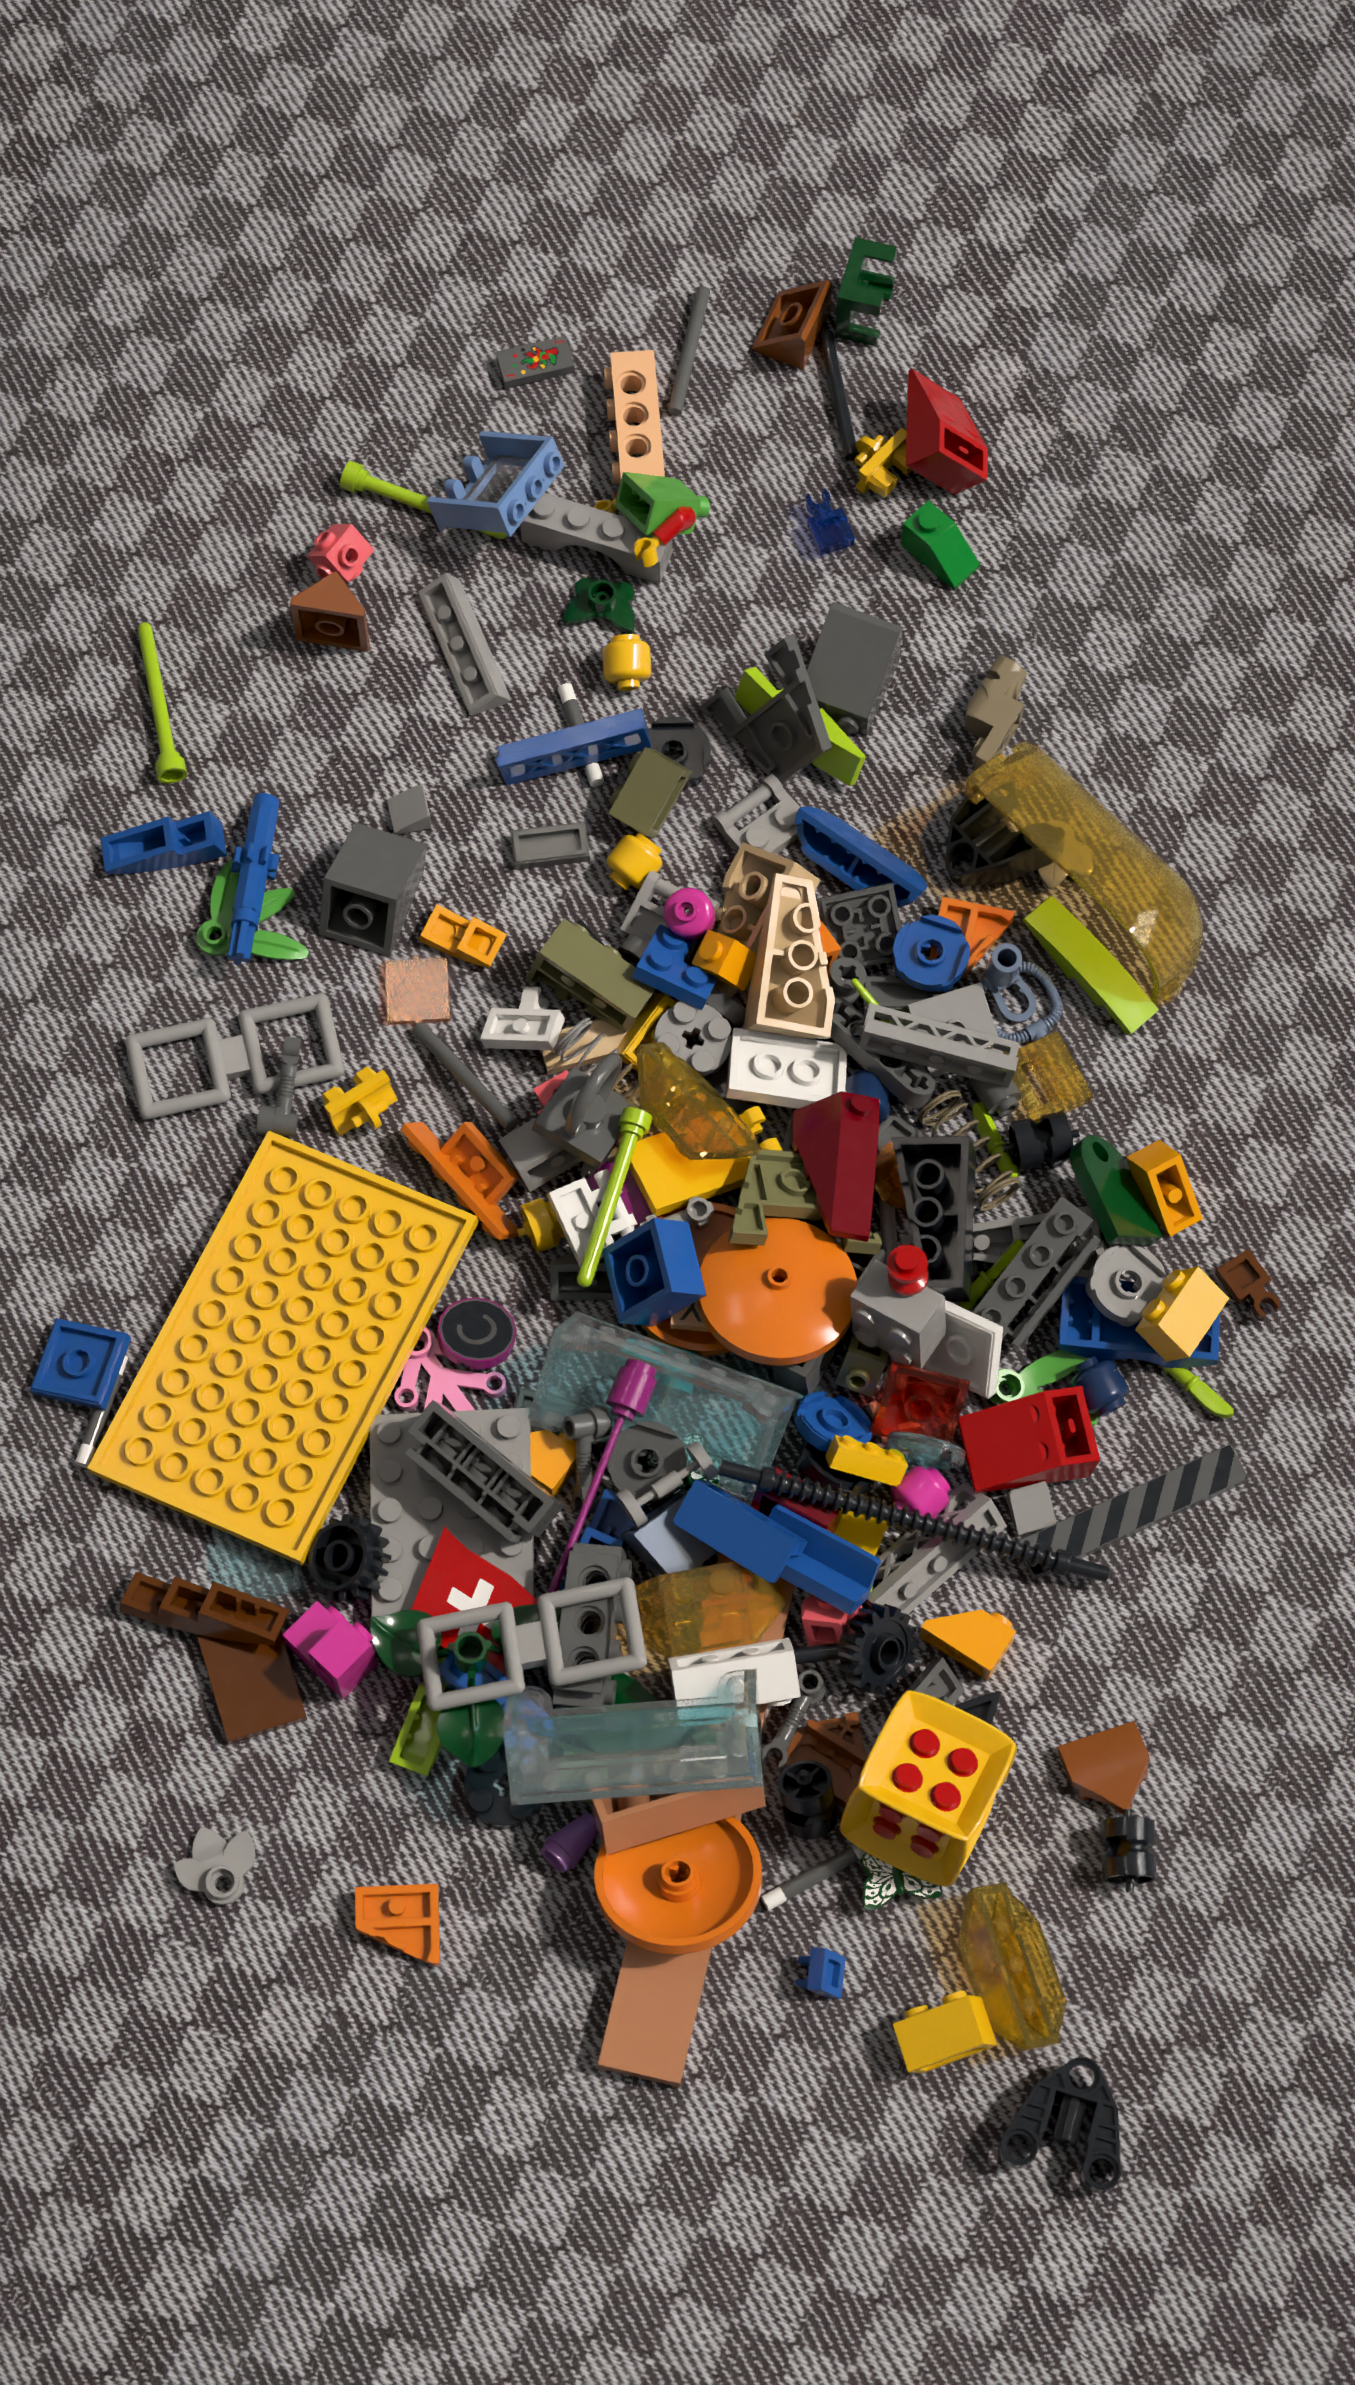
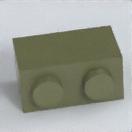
(649, 791)

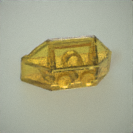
(690, 1108)
(707, 1609)
(1011, 1968)

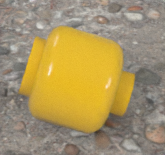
(626, 661)
(633, 861)

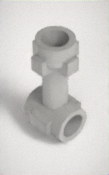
(697, 1213)

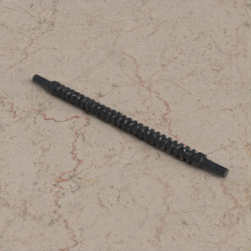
(1058, 1561)

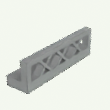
(939, 1051)
(932, 1560)

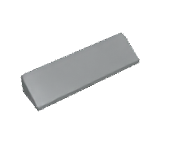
(463, 644)

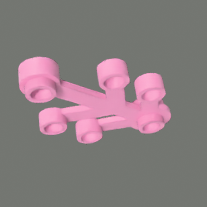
(442, 1380)

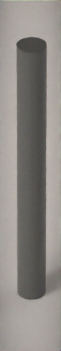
(689, 351)
(465, 1076)

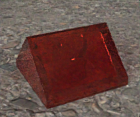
(918, 1402)

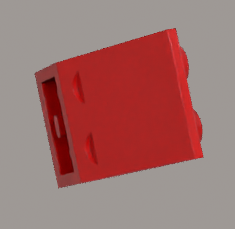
(942, 437)
(1030, 1441)

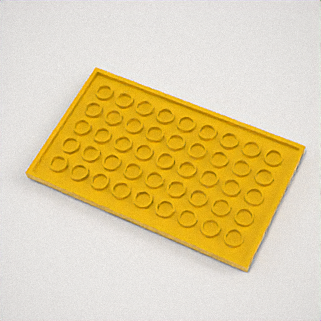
(283, 1347)

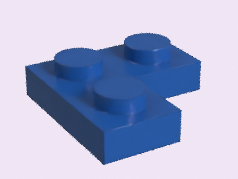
(665, 970)

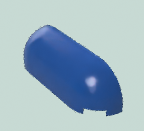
(855, 856)

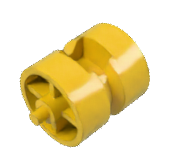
(540, 1224)

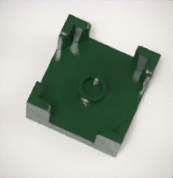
(863, 291)

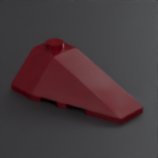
(839, 1157)

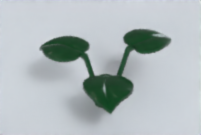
(467, 1731)

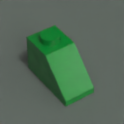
(939, 545)

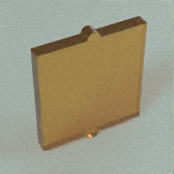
(417, 990)

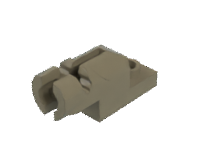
(994, 709)

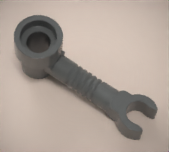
(279, 1118)
(584, 1429)
(799, 1706)

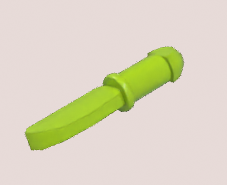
(988, 1128)
(986, 1279)
(1201, 1392)

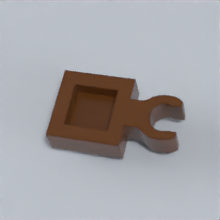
(1245, 1280)

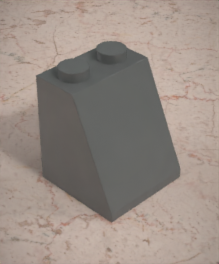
(853, 666)
(371, 888)

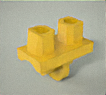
(880, 458)
(361, 1103)

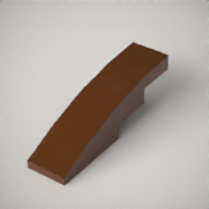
(203, 1611)

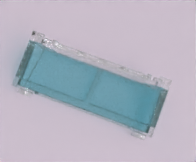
(697, 1398)
(634, 1745)

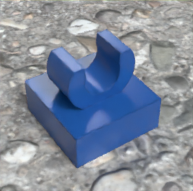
(824, 1973)

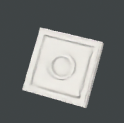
(969, 1350)

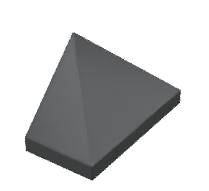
(565, 1285)

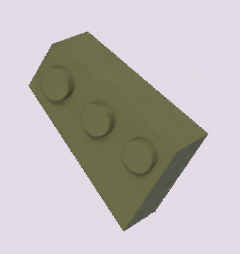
(591, 974)

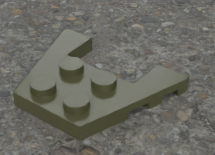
(778, 1188)

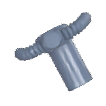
(1003, 972)

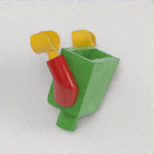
(657, 508)

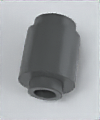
(997, 1098)

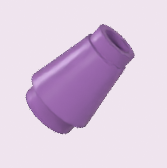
(570, 1843)

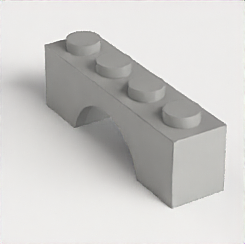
(563, 523)

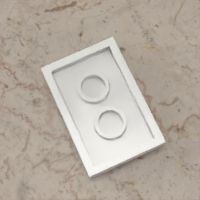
(783, 1069)

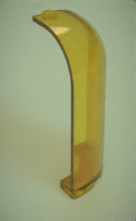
(1100, 856)

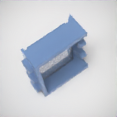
(501, 489)

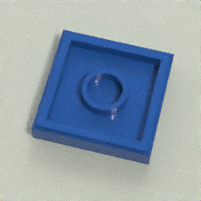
(80, 1364)

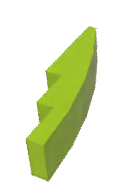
(840, 761)
(1091, 964)
(418, 1740)

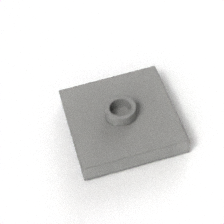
(962, 1008)

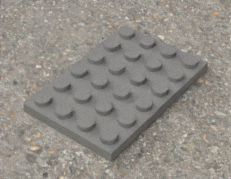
(417, 1507)

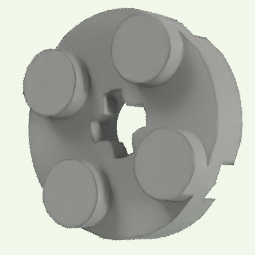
(708, 1024)
(1106, 1290)

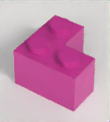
(332, 1648)

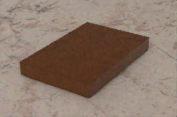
(252, 1686)

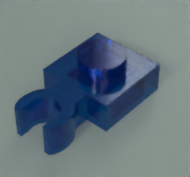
(827, 526)

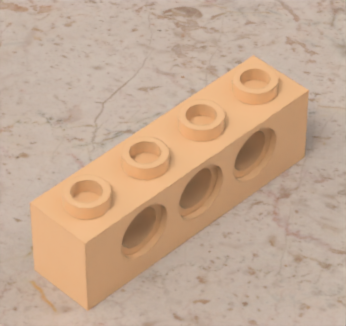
(635, 373)

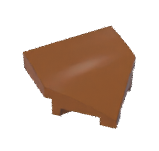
(837, 1746)
(1107, 1765)

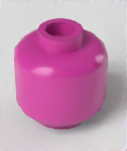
(697, 921)
(922, 1490)

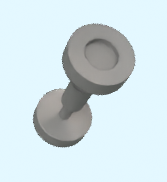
(666, 1484)

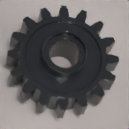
(348, 1559)
(876, 1648)

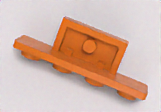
(472, 1171)

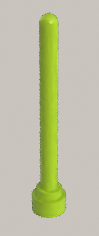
(357, 478)
(170, 765)
(633, 1125)

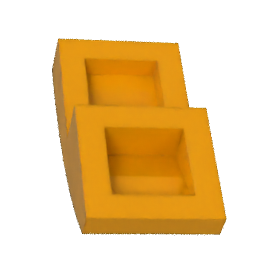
(462, 938)

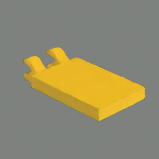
(672, 1179)

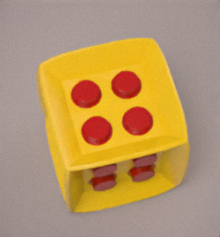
(927, 1788)

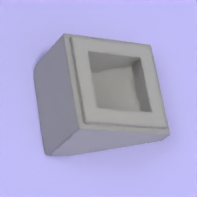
(409, 811)
(1031, 1508)

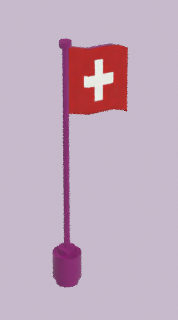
(465, 1581)

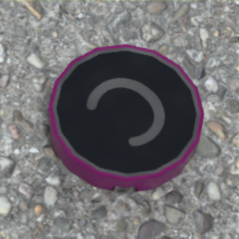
(476, 1333)

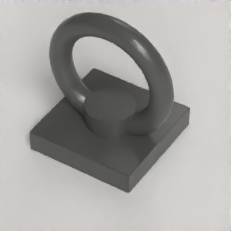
(586, 1112)

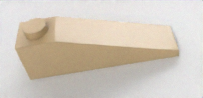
(747, 896)
(790, 975)

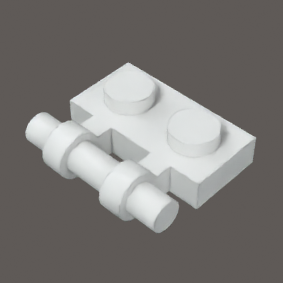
(577, 1211)

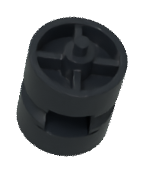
(1040, 1141)
(808, 1799)
(1128, 1850)

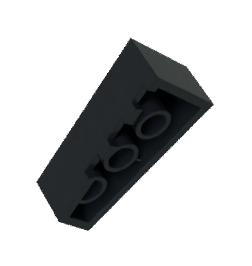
(940, 1205)

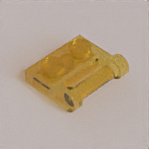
(1056, 1075)

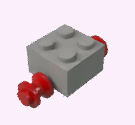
(897, 1308)

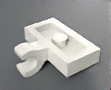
(523, 1028)

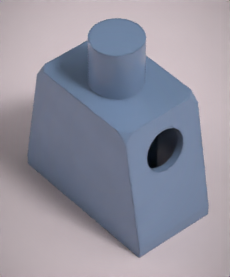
(663, 1544)

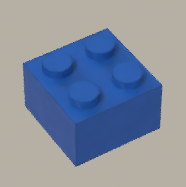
(653, 1272)

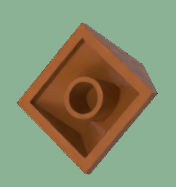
(795, 323)
(330, 615)

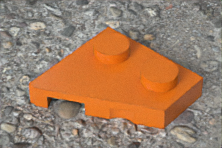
(979, 925)
(401, 1918)

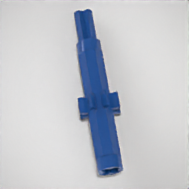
(254, 867)

